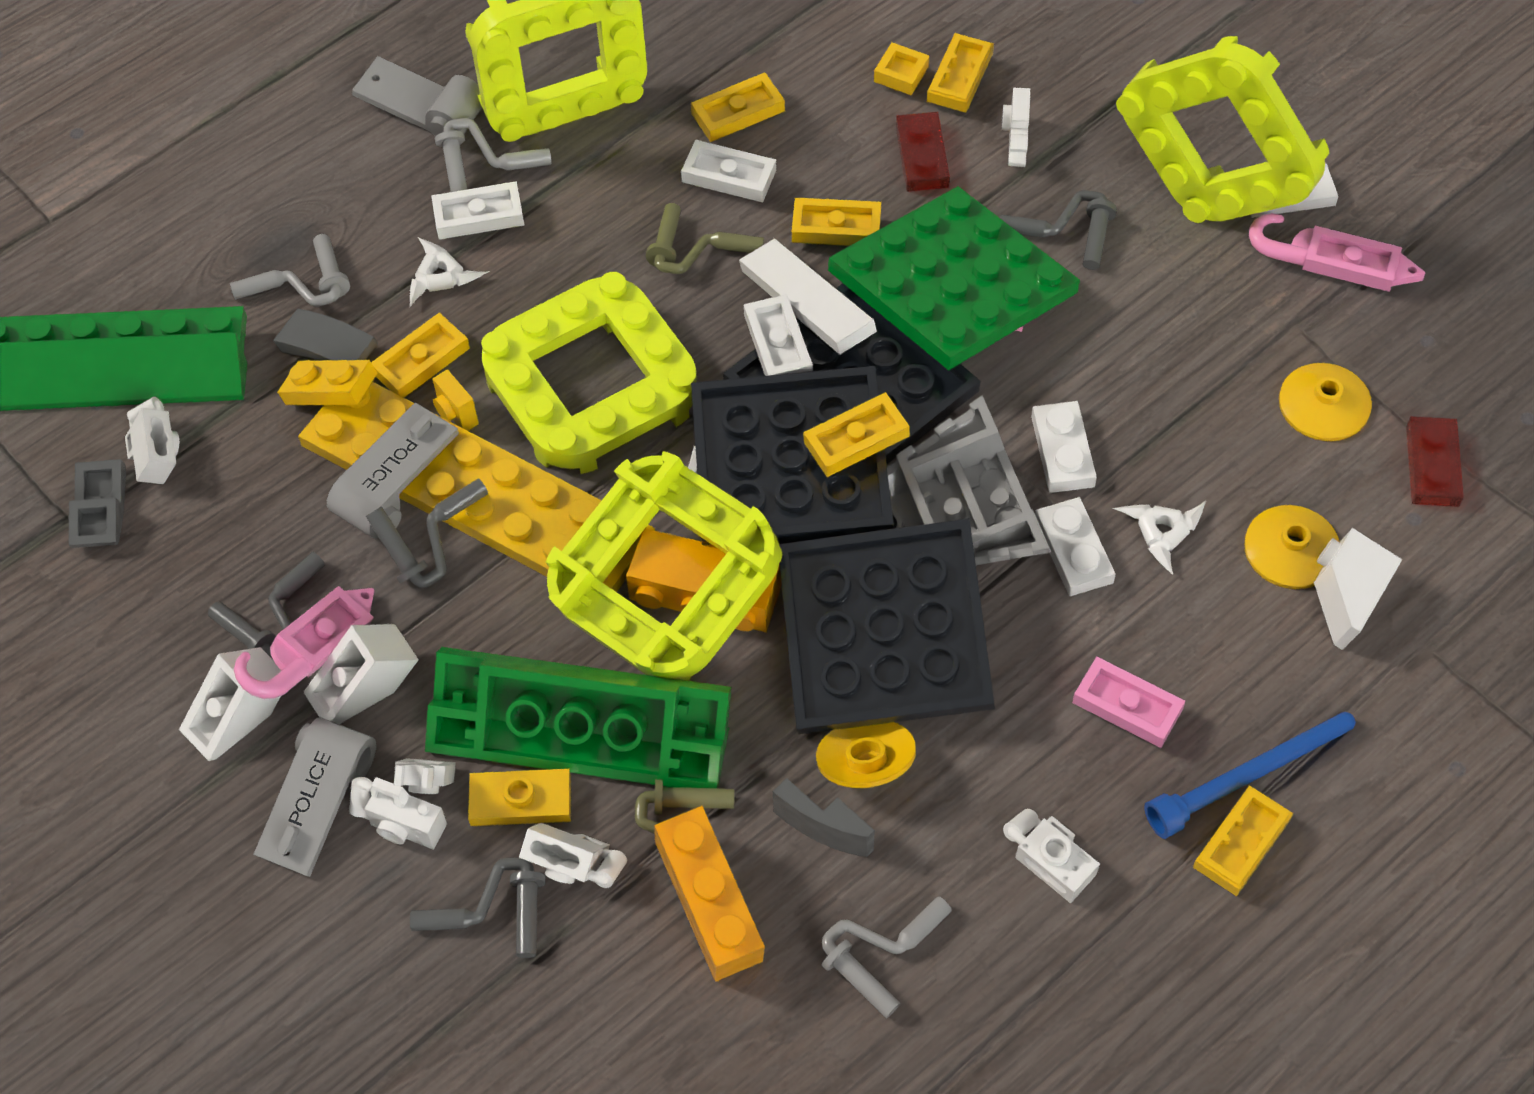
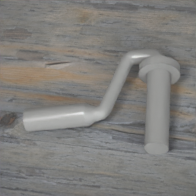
(451, 141)
(331, 285)
(856, 974)

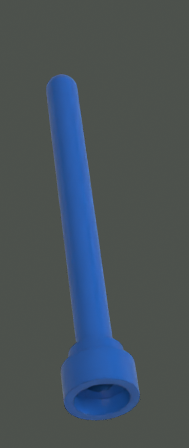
(1170, 813)

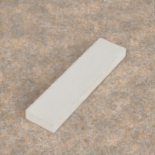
(811, 297)

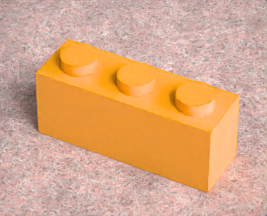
(673, 568)
(709, 893)

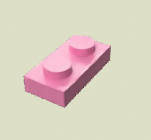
(1128, 702)

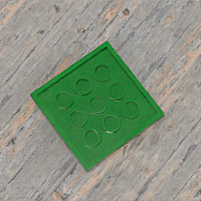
(953, 277)

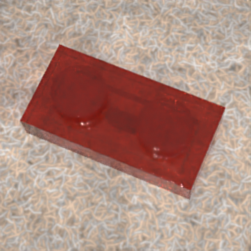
(922, 151)
(1434, 461)

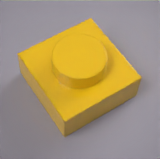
(901, 68)
(454, 401)

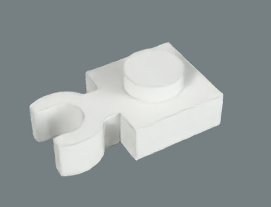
(1016, 120)
(423, 775)

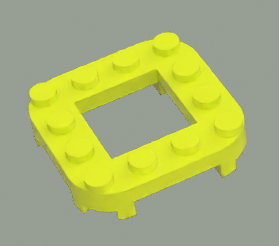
(499, 72)
(1247, 79)
(538, 411)
(717, 607)

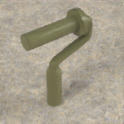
(663, 255)
(679, 798)

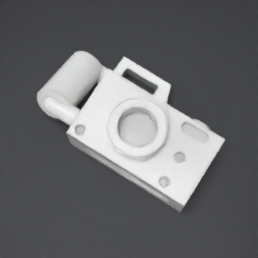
(151, 442)
(396, 812)
(1051, 853)
(572, 856)

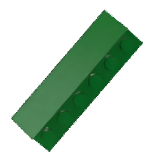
(122, 358)
(578, 719)

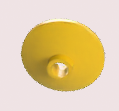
(1323, 415)
(1277, 556)
(866, 755)

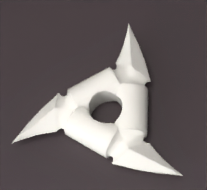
(436, 258)
(1160, 542)

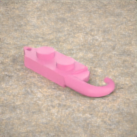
(1338, 255)
(308, 641)

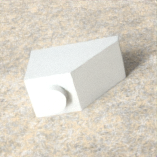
(1352, 583)
(360, 671)
(224, 710)

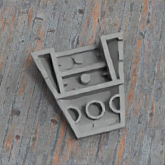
(966, 476)

